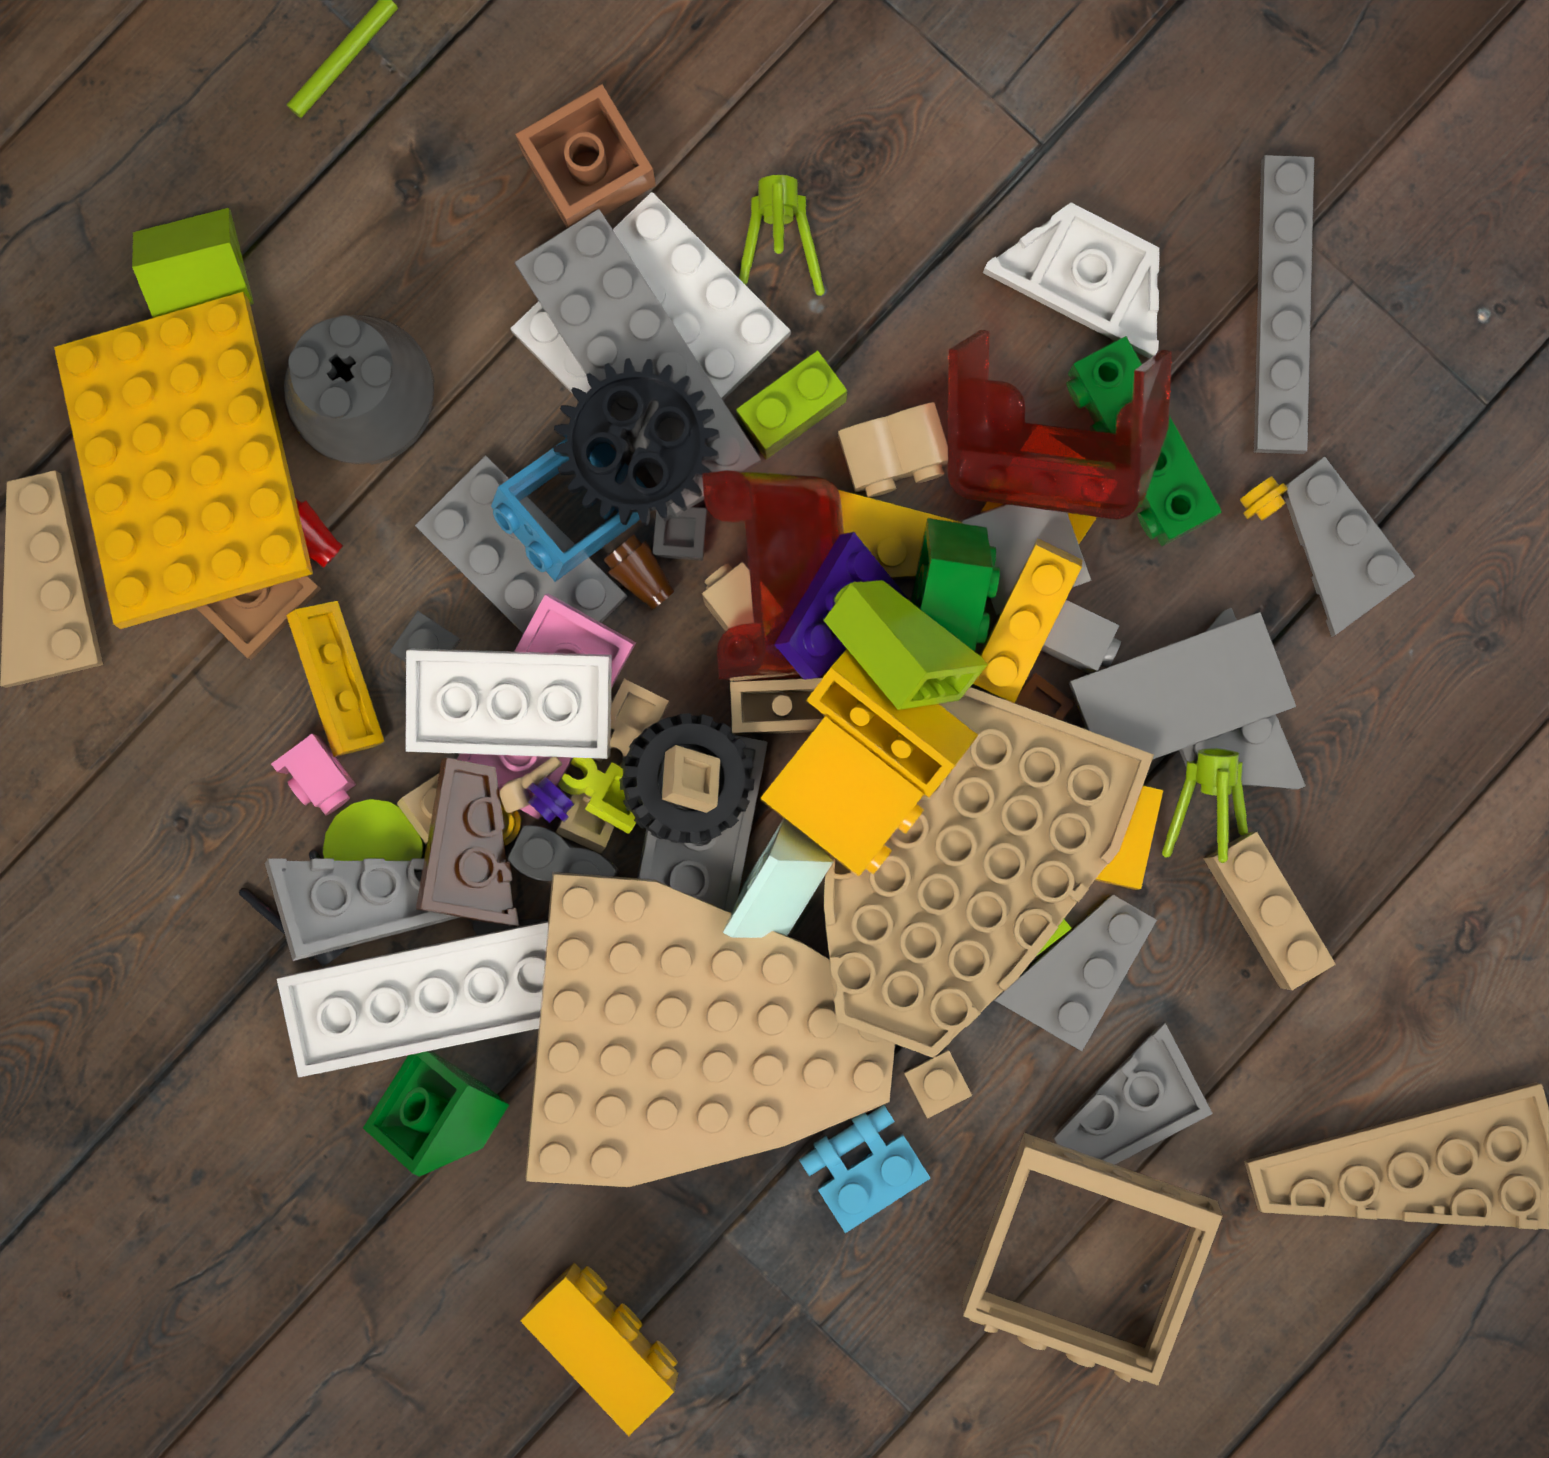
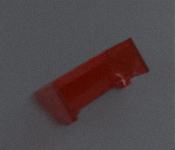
(1046, 466)

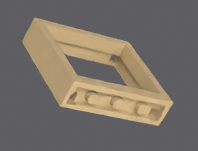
(1078, 1342)

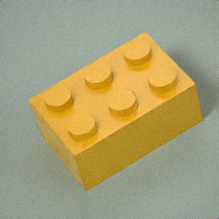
(602, 1347)

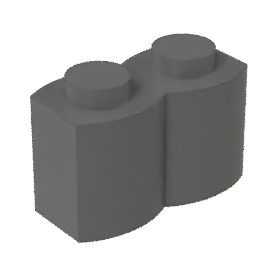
(543, 851)

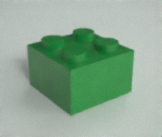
(955, 578)

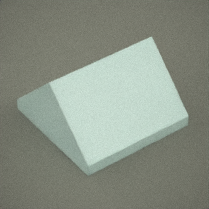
(778, 885)

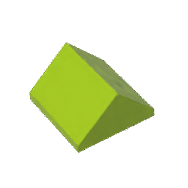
(189, 262)

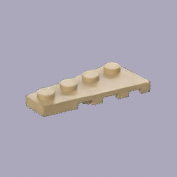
(45, 595)

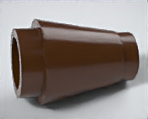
(639, 572)

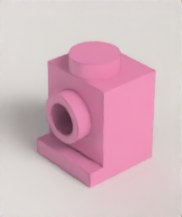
(316, 774)

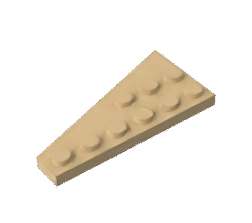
(1442, 1166)

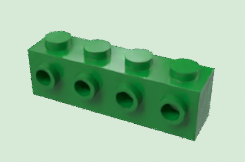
(1177, 493)

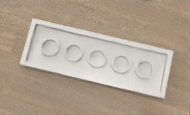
(415, 999)

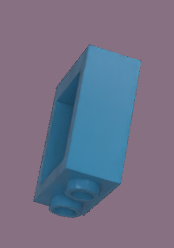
(539, 546)

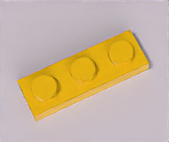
(335, 678)

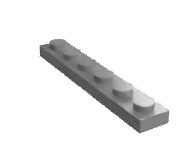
(1284, 304)

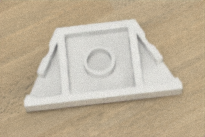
(1088, 274)

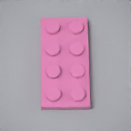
(557, 629)

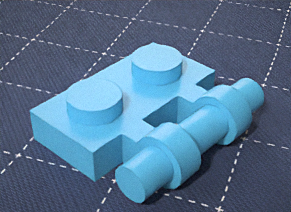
(873, 1181)

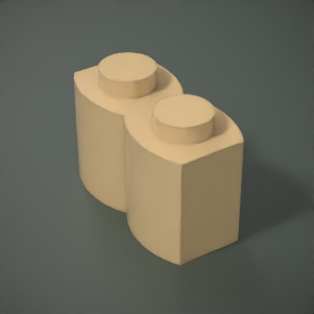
(895, 449)

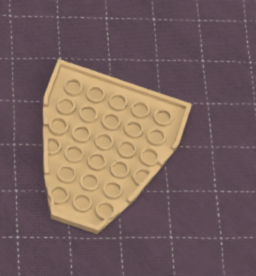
(978, 874)
(682, 1042)

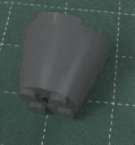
(375, 411)

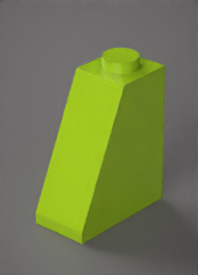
(902, 646)

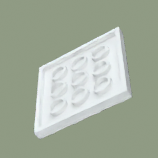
(704, 299)

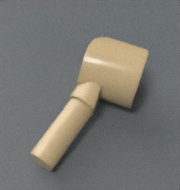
(515, 793)

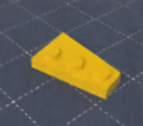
(888, 531)

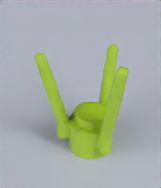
(778, 203)
(1219, 775)

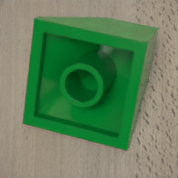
(434, 1114)

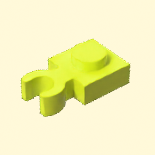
(604, 791)

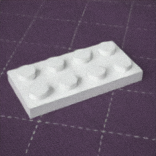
(508, 703)

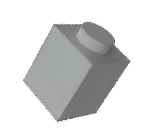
(1082, 639)

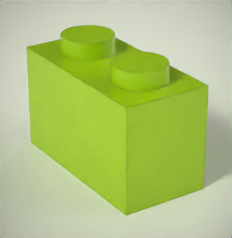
(791, 405)

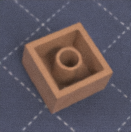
(586, 157)

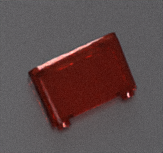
(788, 535)

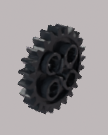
(594, 425)

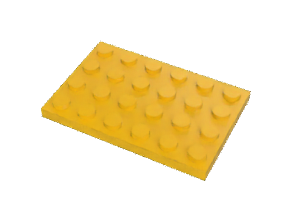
(182, 461)

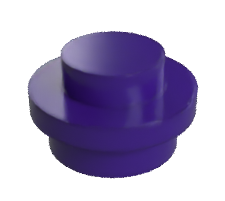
(549, 800)

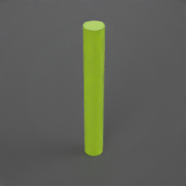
(341, 57)

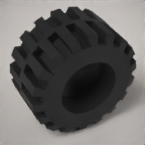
(642, 786)

